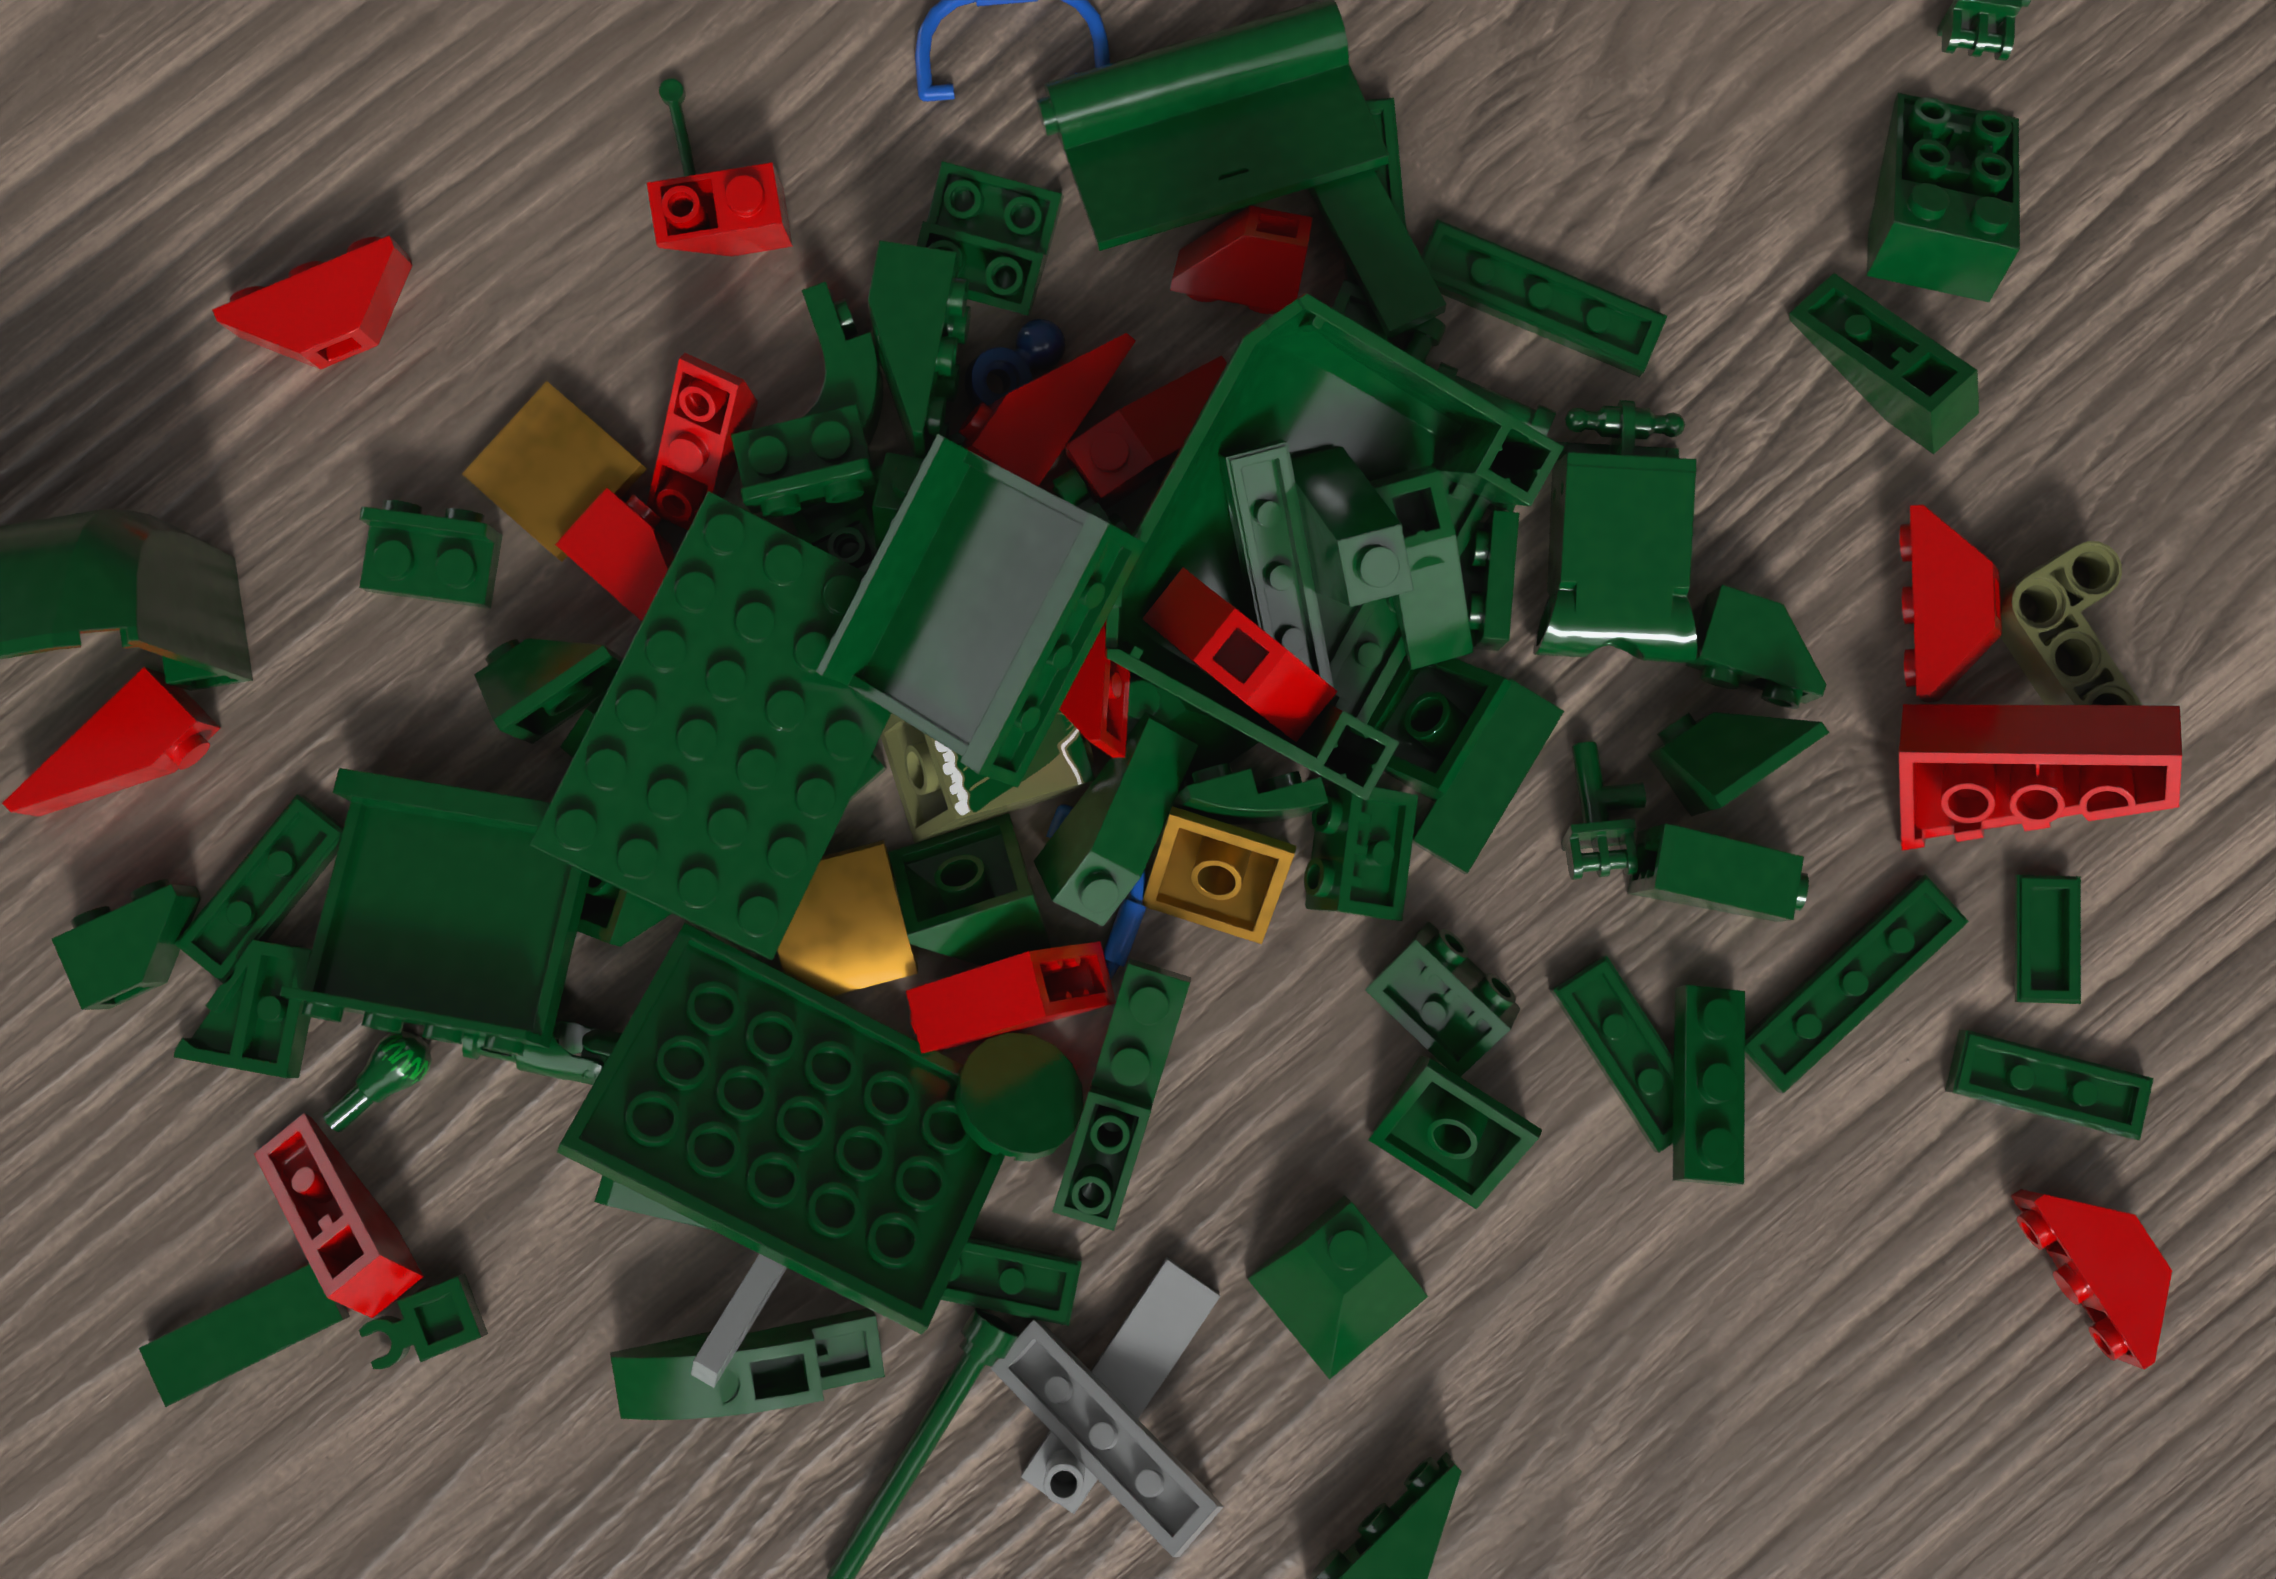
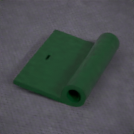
(1213, 124)

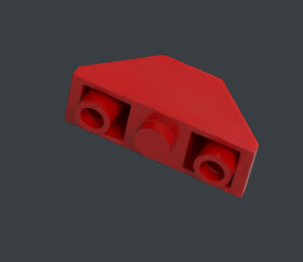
(323, 307)
(697, 440)
(1950, 604)
(1239, 654)
(2107, 1267)

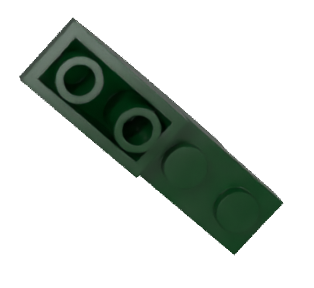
(1121, 1094)
(767, 1373)

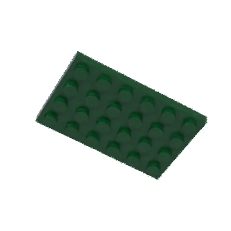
(718, 738)
(789, 1129)

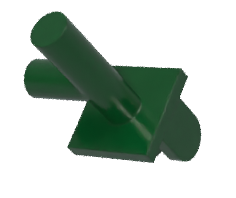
(1980, 26)
(1596, 829)

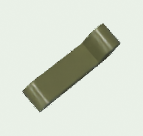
(2063, 625)

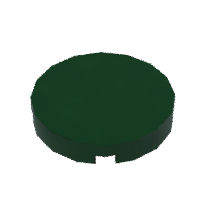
(1018, 1096)

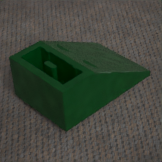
(1946, 199)
(917, 324)

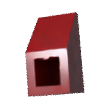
(721, 212)
(1247, 260)

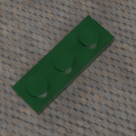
(1709, 1085)

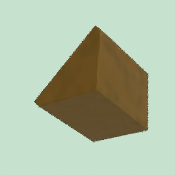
(1218, 875)

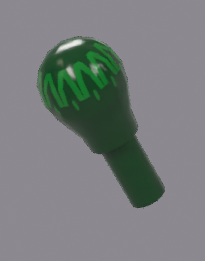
(393, 1066)

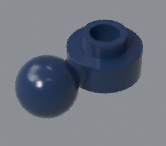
(1038, 346)

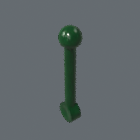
(673, 96)

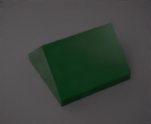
(1436, 720)
(1453, 1132)

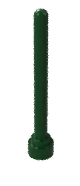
(983, 1342)

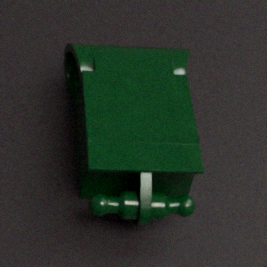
(1620, 541)

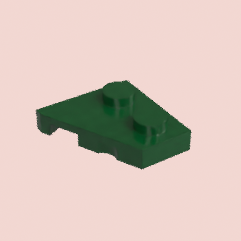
(248, 1019)

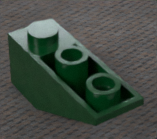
(1435, 612)
(1401, 1538)

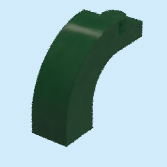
(851, 365)

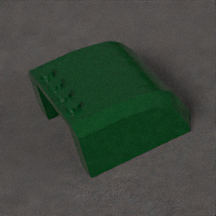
(1318, 387)
(127, 576)

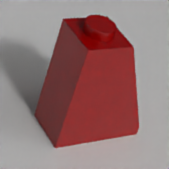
(1010, 995)

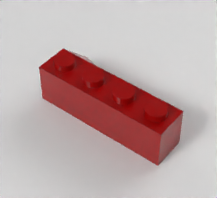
(2032, 765)

